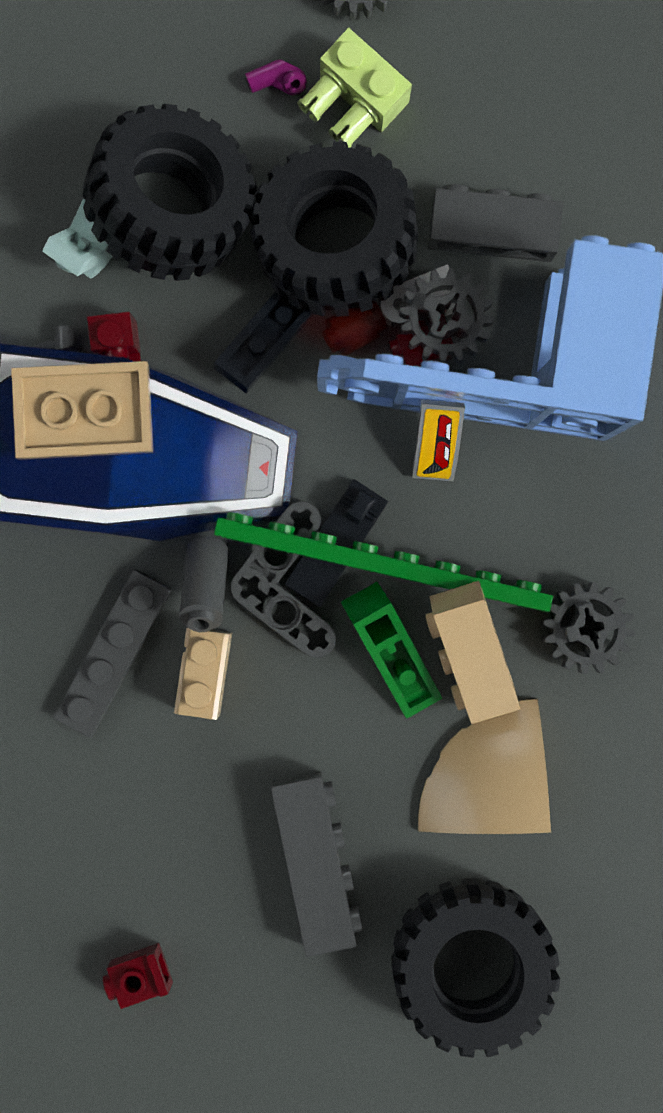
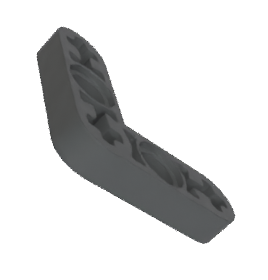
(270, 576)

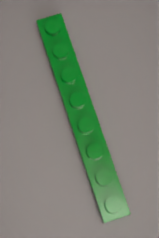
(365, 557)

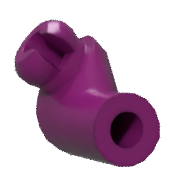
(279, 75)

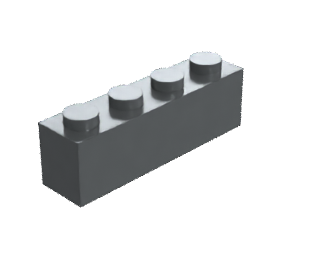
(314, 863)

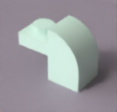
(77, 248)

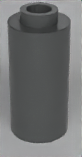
(204, 584)

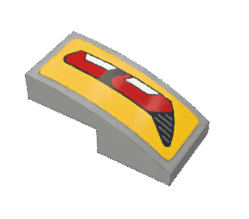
(438, 440)

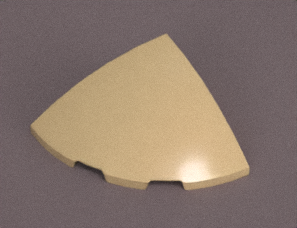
(490, 779)

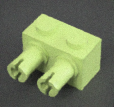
(361, 79)

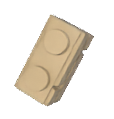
(203, 674)

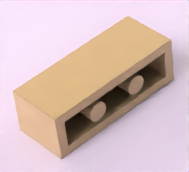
(472, 653)

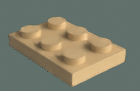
(82, 410)

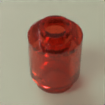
(353, 331)

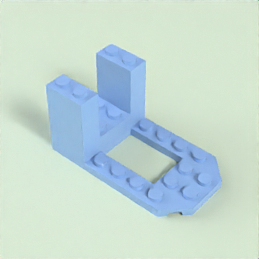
(586, 363)

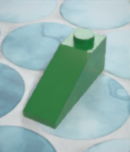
(391, 649)

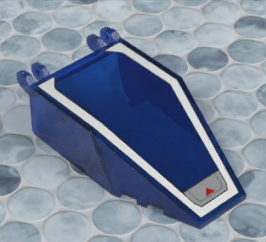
(203, 463)

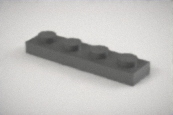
(112, 653)

